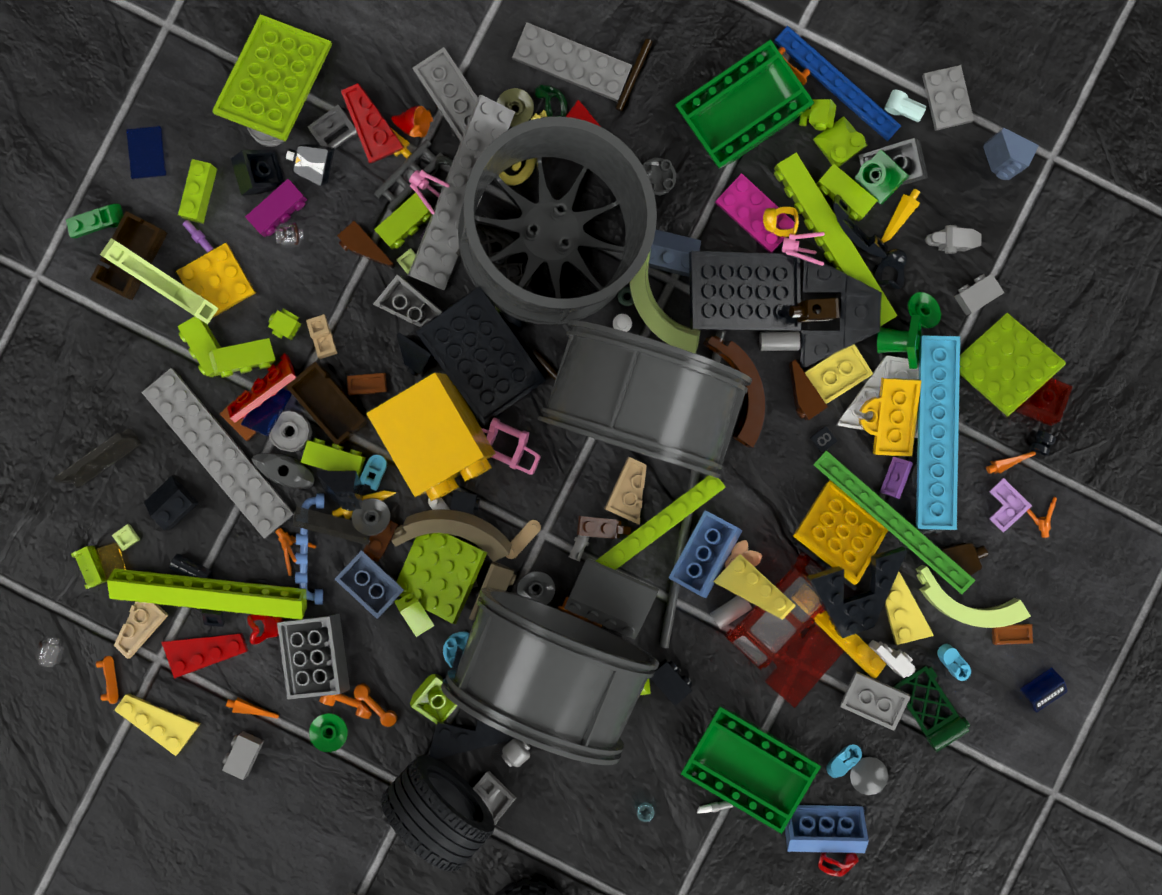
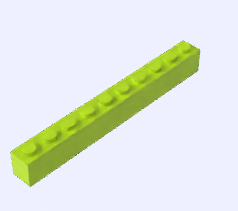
(821, 218)
(207, 593)

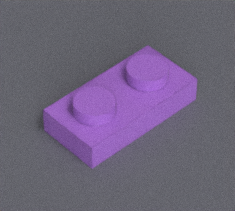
(896, 477)

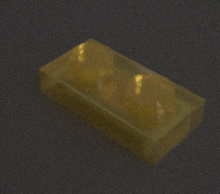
(111, 558)

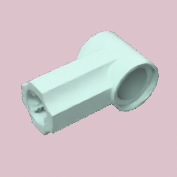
(902, 105)

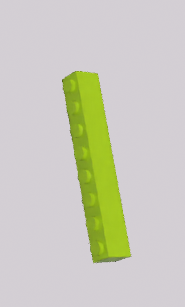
(662, 522)

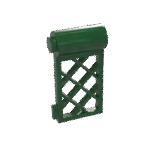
(946, 730)

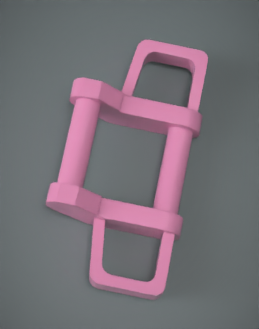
(523, 439)

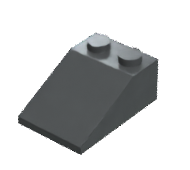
(907, 155)

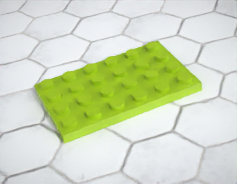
(272, 77)

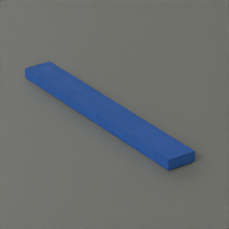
(837, 83)

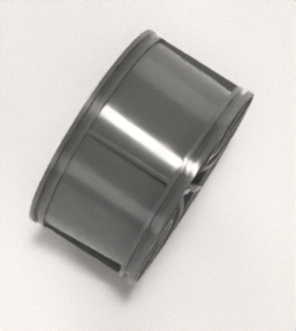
(551, 228)
(646, 397)
(549, 677)

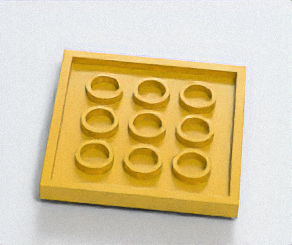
(841, 532)

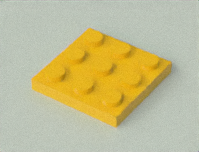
(217, 278)

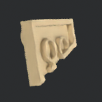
(628, 491)
(140, 625)

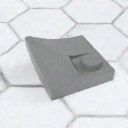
(494, 795)

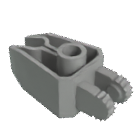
(954, 239)

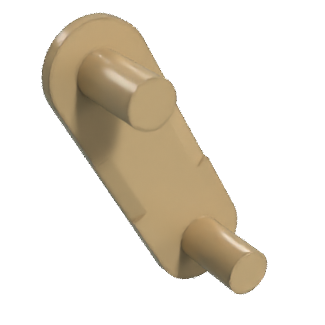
(523, 538)

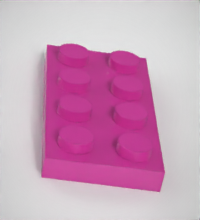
(746, 207)

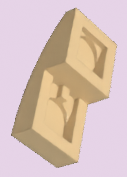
(321, 336)

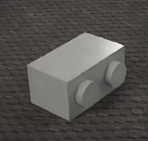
(979, 294)
(242, 755)

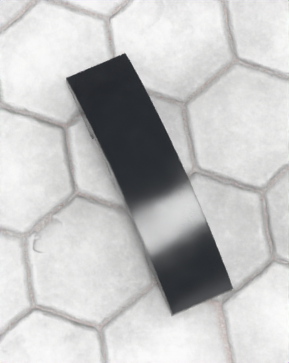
(872, 245)

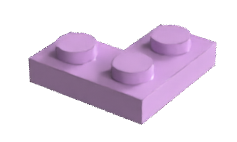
(1012, 507)

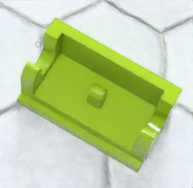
(90, 566)
(414, 614)

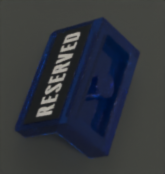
(1044, 689)

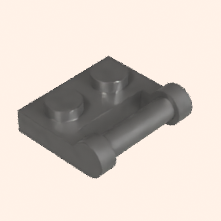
(329, 125)

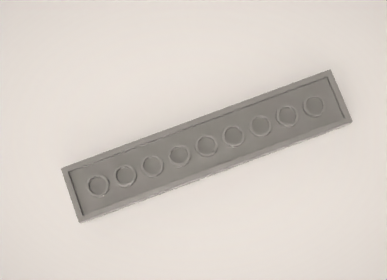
(440, 241)
(218, 453)

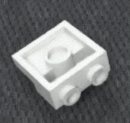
(896, 660)

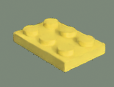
(839, 373)

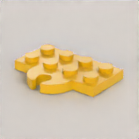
(893, 416)

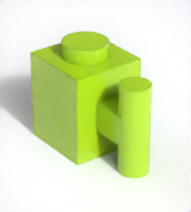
(820, 115)

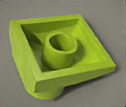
(840, 142)
(431, 700)

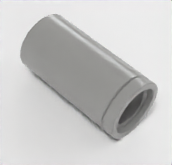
(779, 341)
(730, 611)

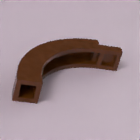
(754, 401)

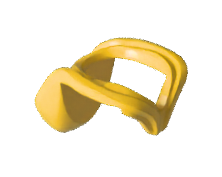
(770, 219)

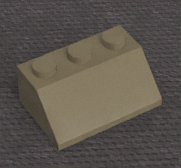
(498, 577)

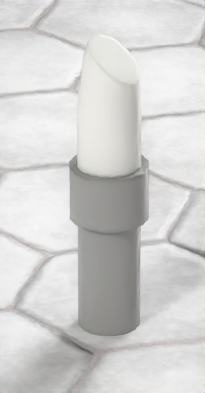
(714, 807)

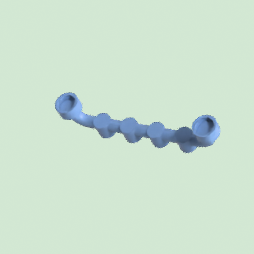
(302, 558)

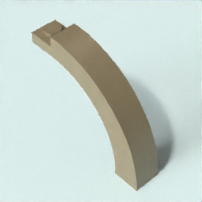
(458, 524)

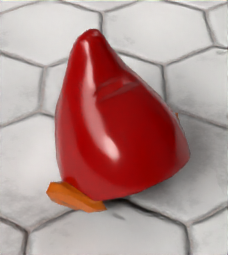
(414, 121)

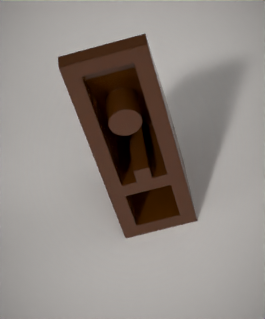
(359, 243)
(806, 397)

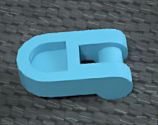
(376, 464)

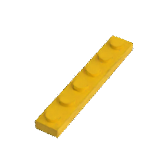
(854, 647)

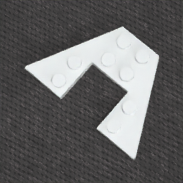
(888, 368)

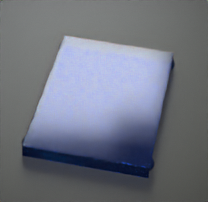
(146, 152)
(265, 416)

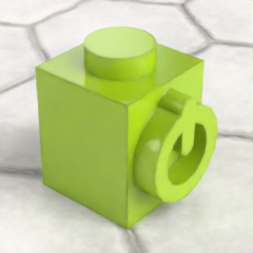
(284, 324)

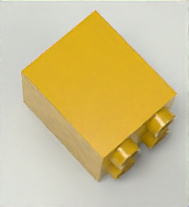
(432, 436)

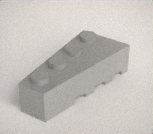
(407, 302)

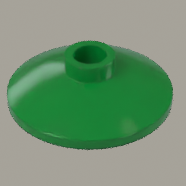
(926, 307)
(324, 741)

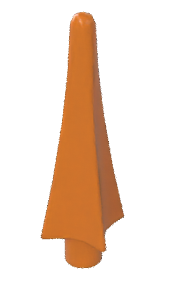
(1001, 465)
(242, 706)

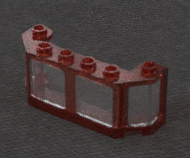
(765, 636)

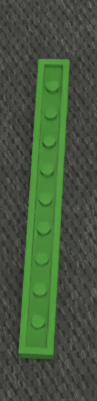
(894, 522)

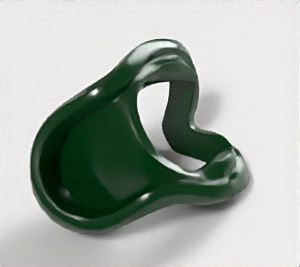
(548, 92)

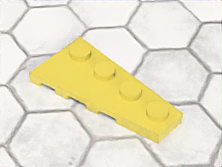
(747, 582)
(904, 614)
(163, 726)

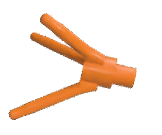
(1044, 522)
(286, 541)

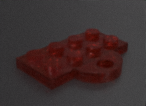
(803, 665)

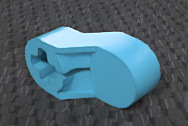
(949, 655)
(850, 754)

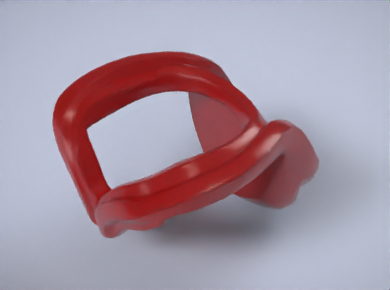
(270, 627)
(849, 861)

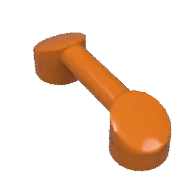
(362, 693)
(362, 709)

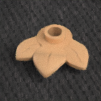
(742, 548)

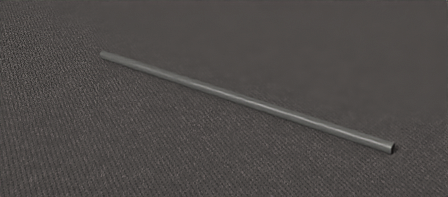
(683, 539)

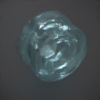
(641, 807)

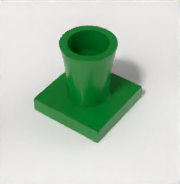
(889, 178)
(902, 341)

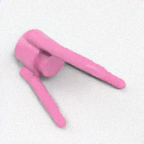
(420, 180)
(791, 247)

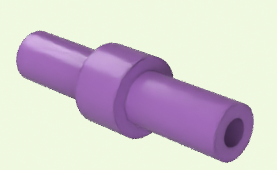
(198, 236)

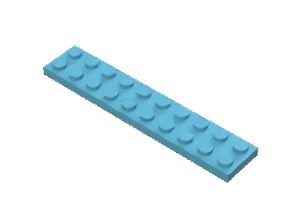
(938, 432)

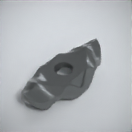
(298, 475)

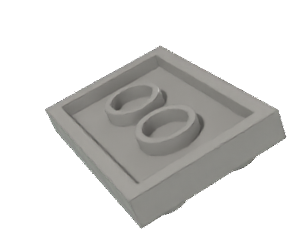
(948, 97)
(875, 700)

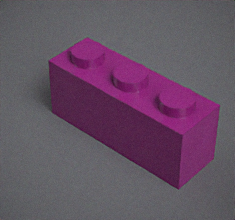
(276, 208)

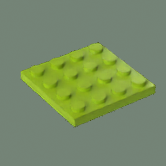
(1008, 364)
(441, 573)

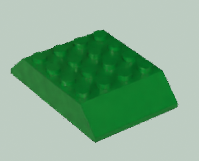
(745, 105)
(751, 769)

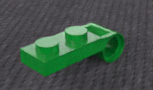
(94, 220)

